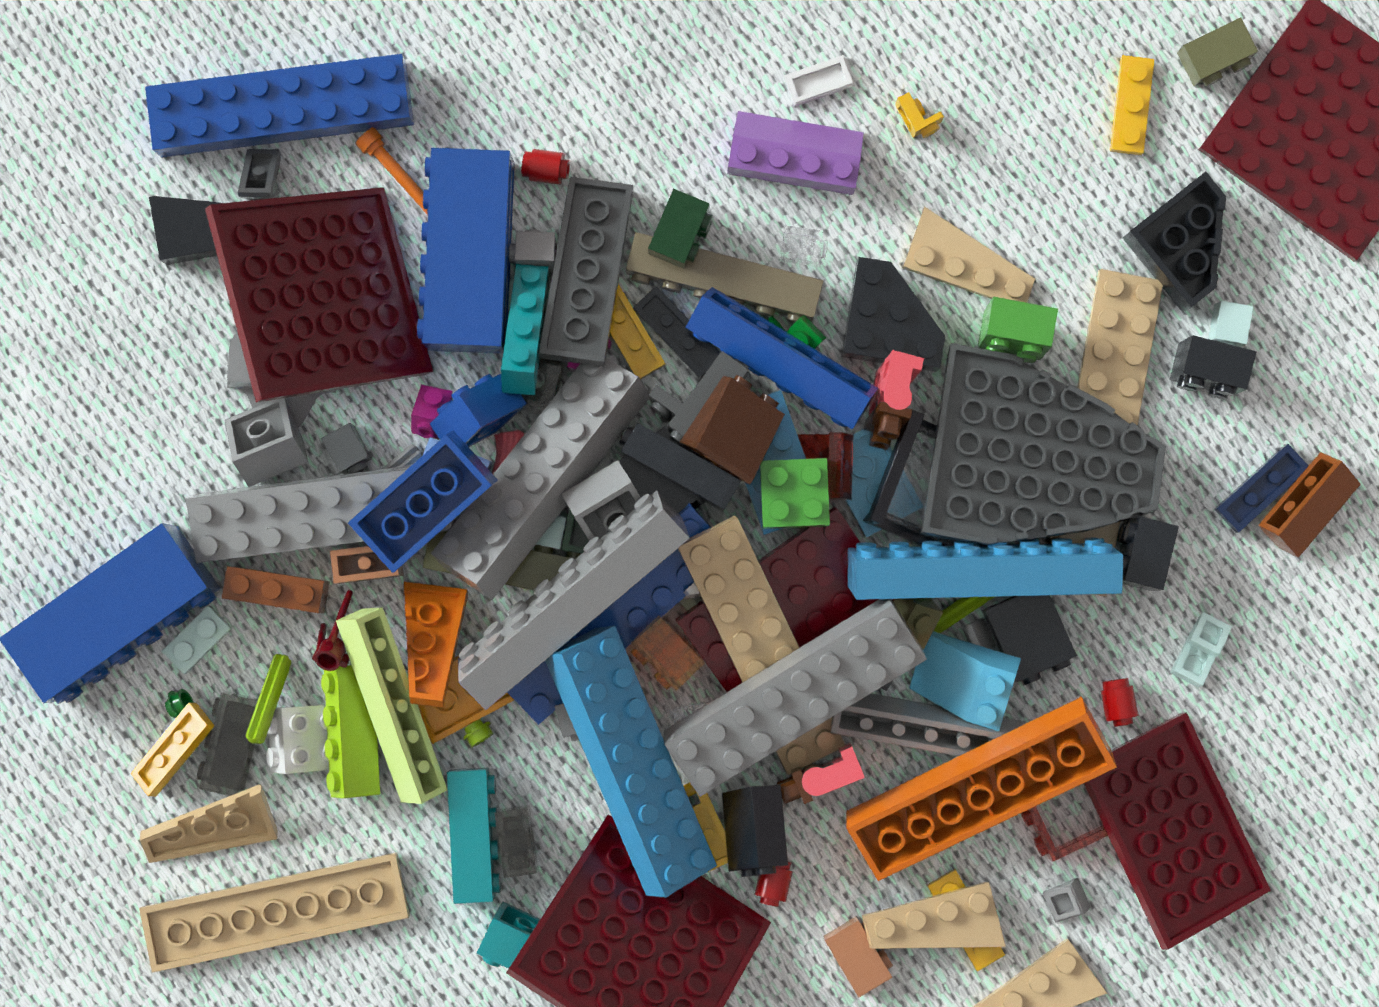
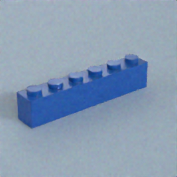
(781, 358)

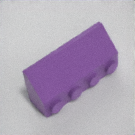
(795, 153)

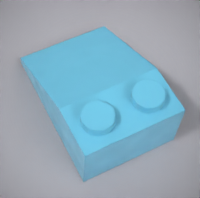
(966, 679)

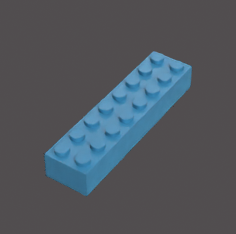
(984, 570)
(630, 761)

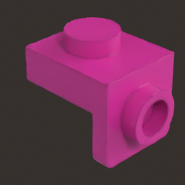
(425, 409)

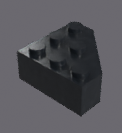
(1183, 241)
(888, 317)

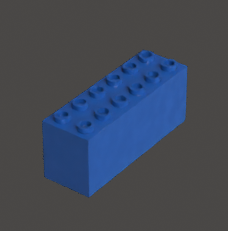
(466, 250)
(110, 615)

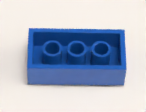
(422, 501)

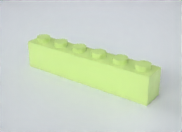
(388, 703)

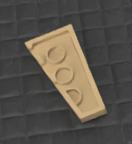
(961, 261)
(217, 826)
(941, 921)
(1053, 980)

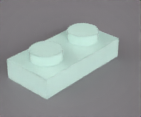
(196, 639)

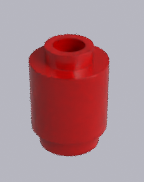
(545, 166)
(1119, 702)
(774, 887)

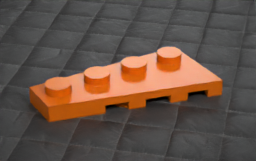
(432, 635)

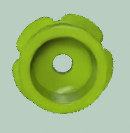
(477, 732)

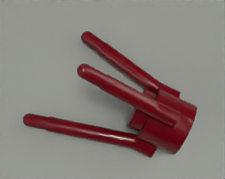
(331, 652)

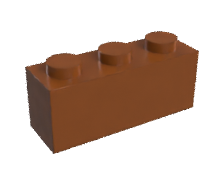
(1309, 504)
(275, 589)

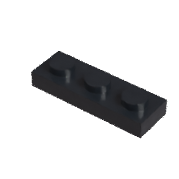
(670, 326)

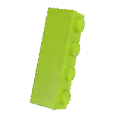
(351, 737)

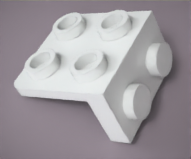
(297, 740)

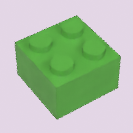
(1018, 328)
(794, 493)

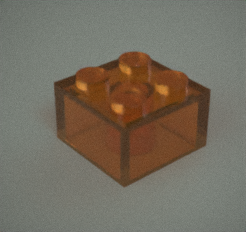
(666, 653)

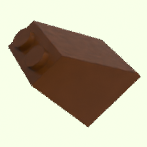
(734, 428)

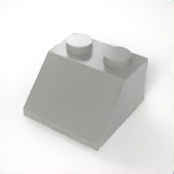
(265, 441)
(601, 499)

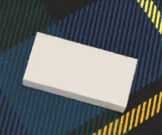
(818, 80)

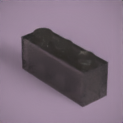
(228, 748)

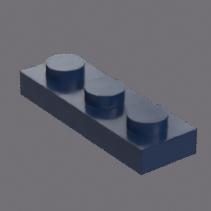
(1261, 488)

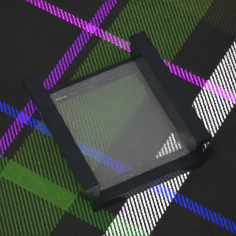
(904, 485)

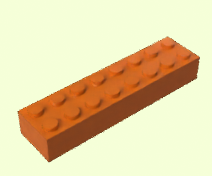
(980, 789)

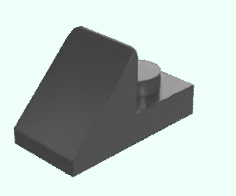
(260, 174)

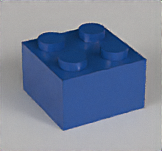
(477, 411)

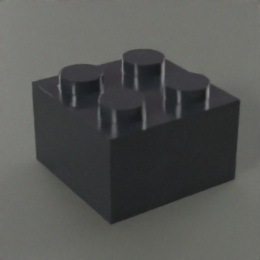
(1212, 366)
(1146, 552)

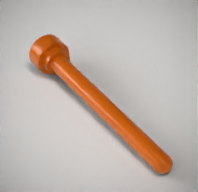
(372, 143)

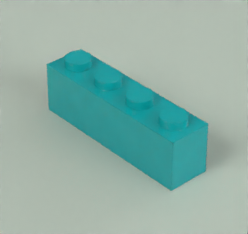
(525, 329)
(471, 835)

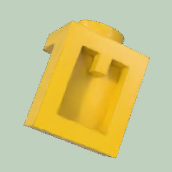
(912, 114)

